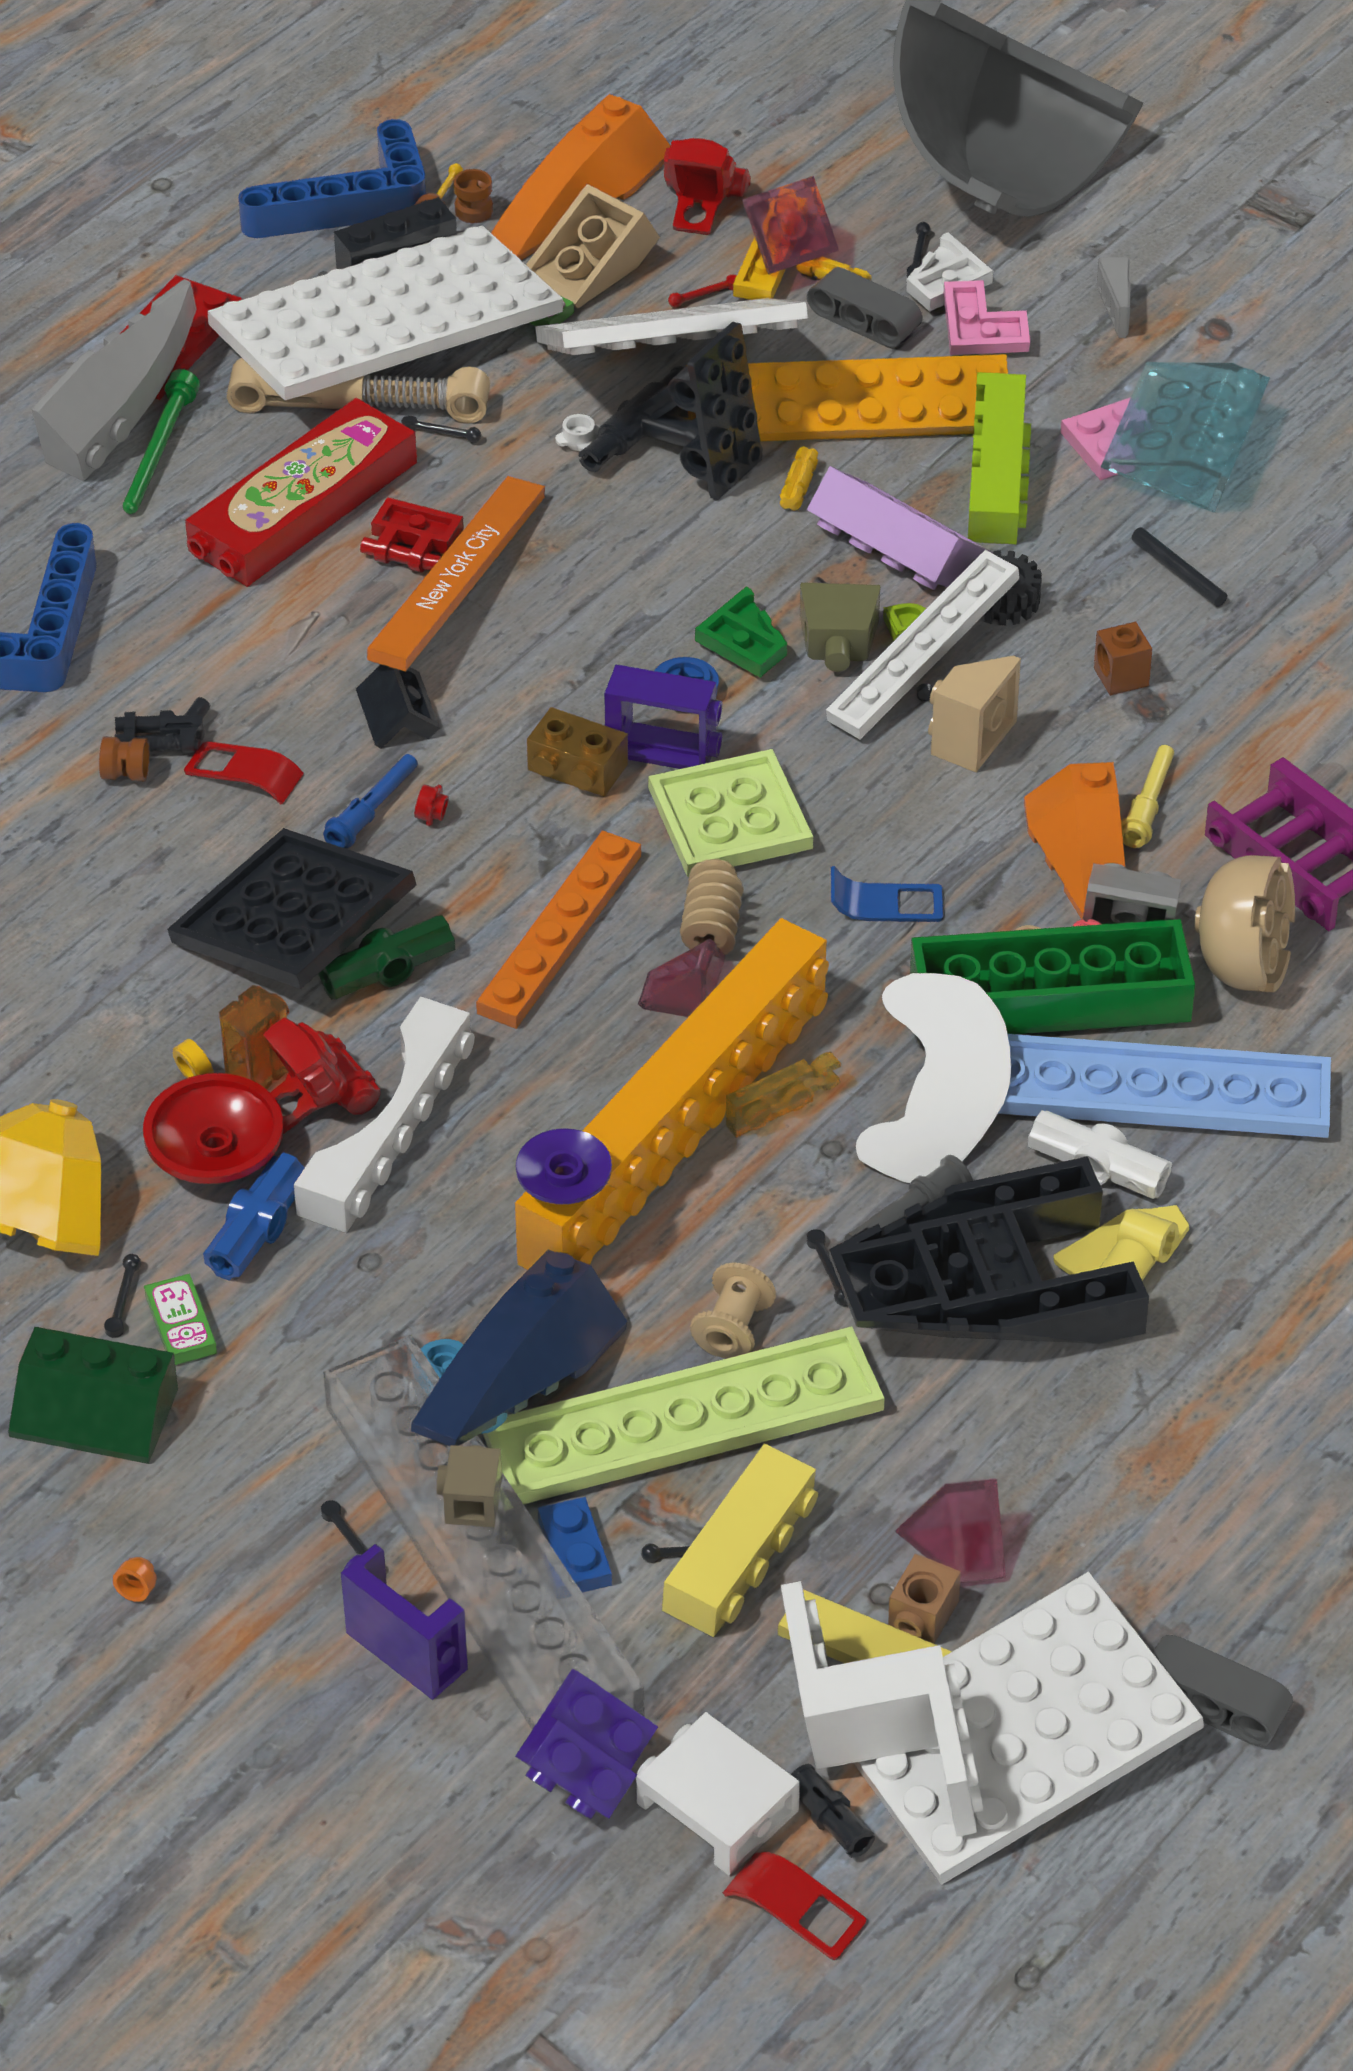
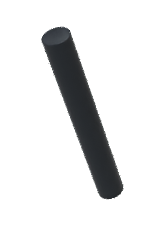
(1179, 566)

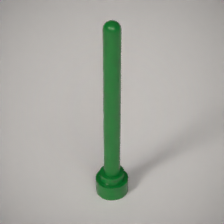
(180, 391)

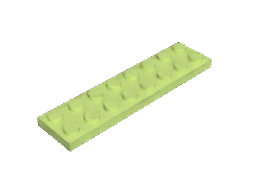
(686, 1415)

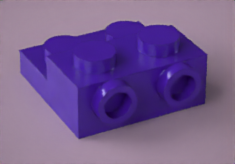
(586, 1746)

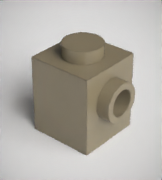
(471, 1485)

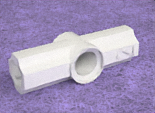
(1106, 1150)

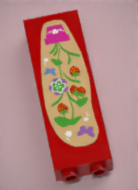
(301, 492)

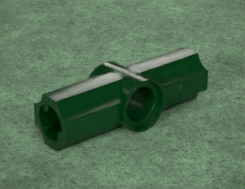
(387, 957)

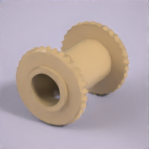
(725, 1329)

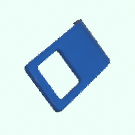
(879, 900)

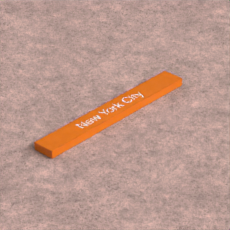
(455, 574)

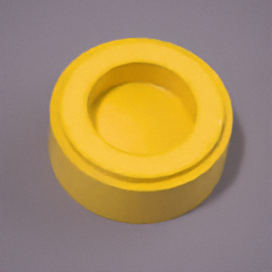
(191, 1059)

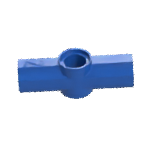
(254, 1217)

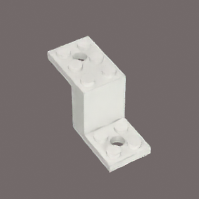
(882, 1707)

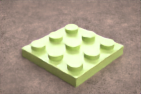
(731, 811)

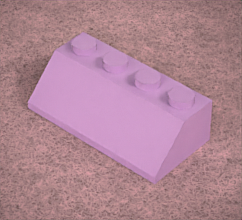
(892, 528)

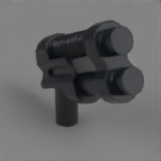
(175, 731)

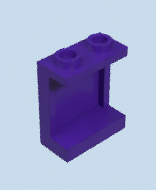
(417, 1646)

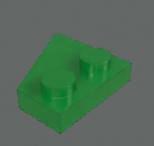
(743, 634)

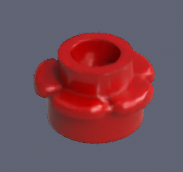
(431, 804)

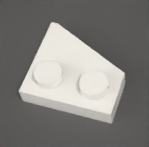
(947, 264)

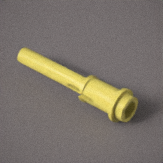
(1138, 823)

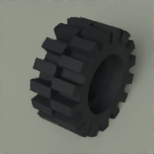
(1023, 597)

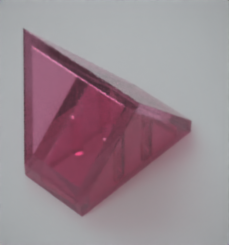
(683, 981)
(960, 1529)

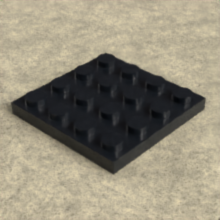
(292, 907)

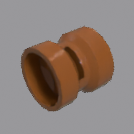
(473, 196)
(124, 758)

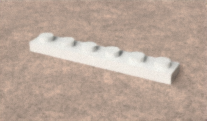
(922, 644)

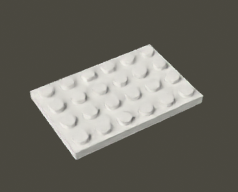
(1051, 1715)

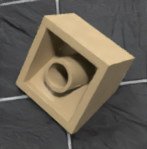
(974, 710)

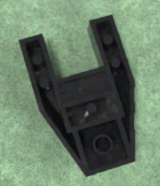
(968, 1270)

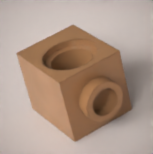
(924, 1598)

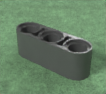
(864, 307)
(1226, 1691)

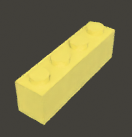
(740, 1540)

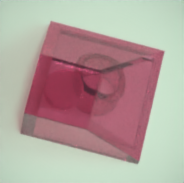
(790, 225)

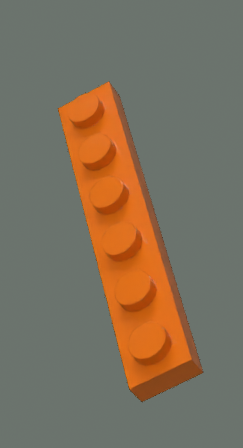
(558, 929)

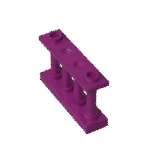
(1313, 810)

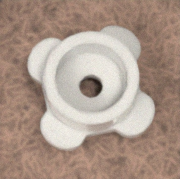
(577, 432)

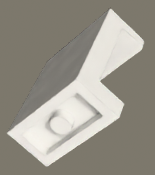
(719, 1790)

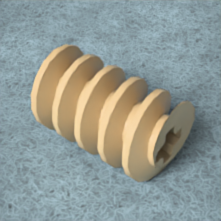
(712, 905)

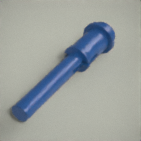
(344, 828)

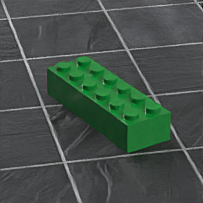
(1072, 973)

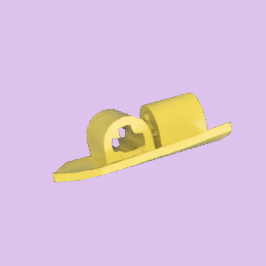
(1131, 1236)

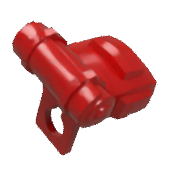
(702, 174)
(320, 1071)

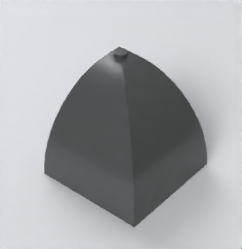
(1000, 113)

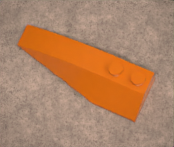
(609, 149)

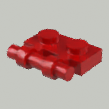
(413, 525)

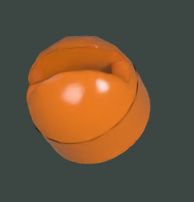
(135, 1579)

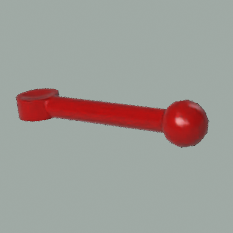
(675, 299)

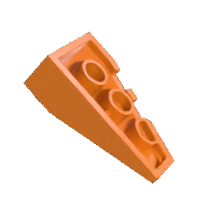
(1077, 824)

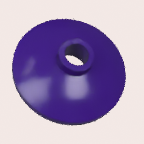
(563, 1166)

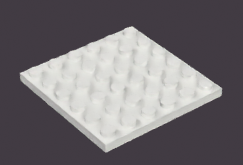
(665, 326)

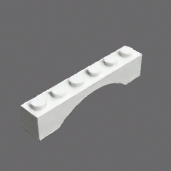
(343, 1177)

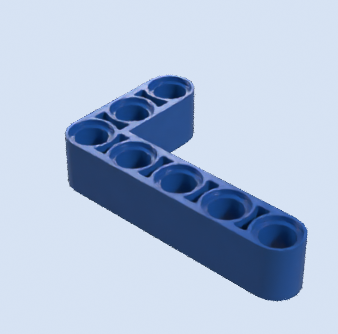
(339, 198)
(44, 655)

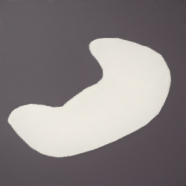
(960, 1081)

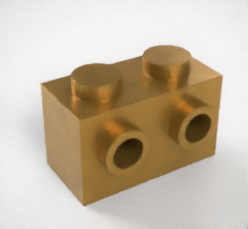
(577, 751)

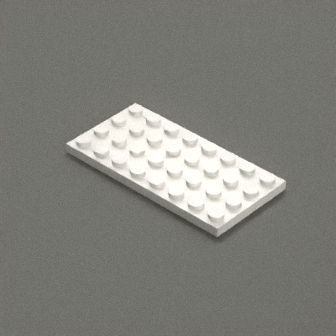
(384, 312)

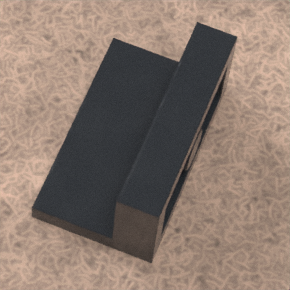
(396, 701)

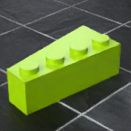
(999, 459)

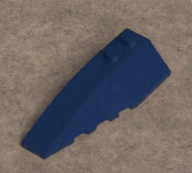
(537, 1334)

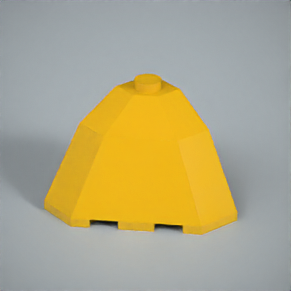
(51, 1177)

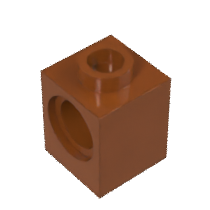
(1122, 658)

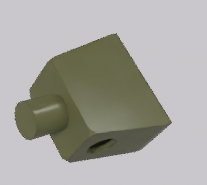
(839, 621)

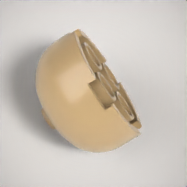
(1247, 922)

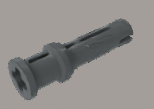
(921, 1190)

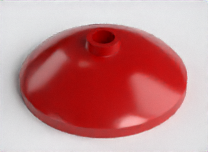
(213, 1128)

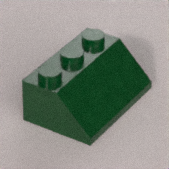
(92, 1394)

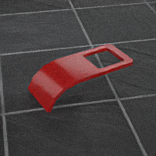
(253, 766)
(788, 1894)

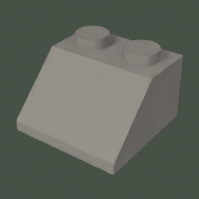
(1129, 895)

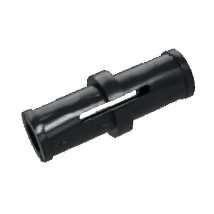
(832, 1812)

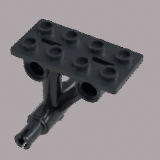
(722, 438)

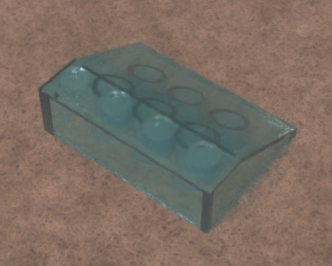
(1186, 428)

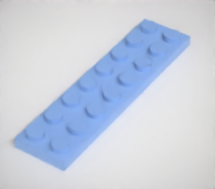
(1169, 1085)

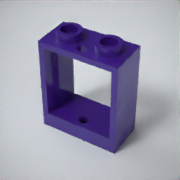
(666, 691)

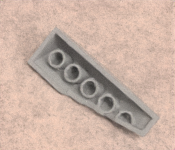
(112, 388)

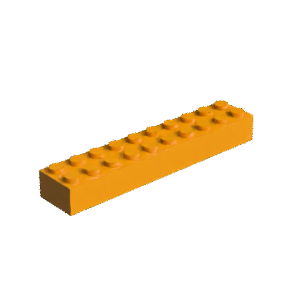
(685, 1089)

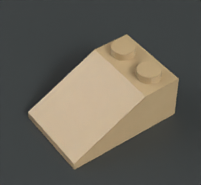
(593, 246)

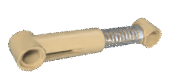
(461, 394)

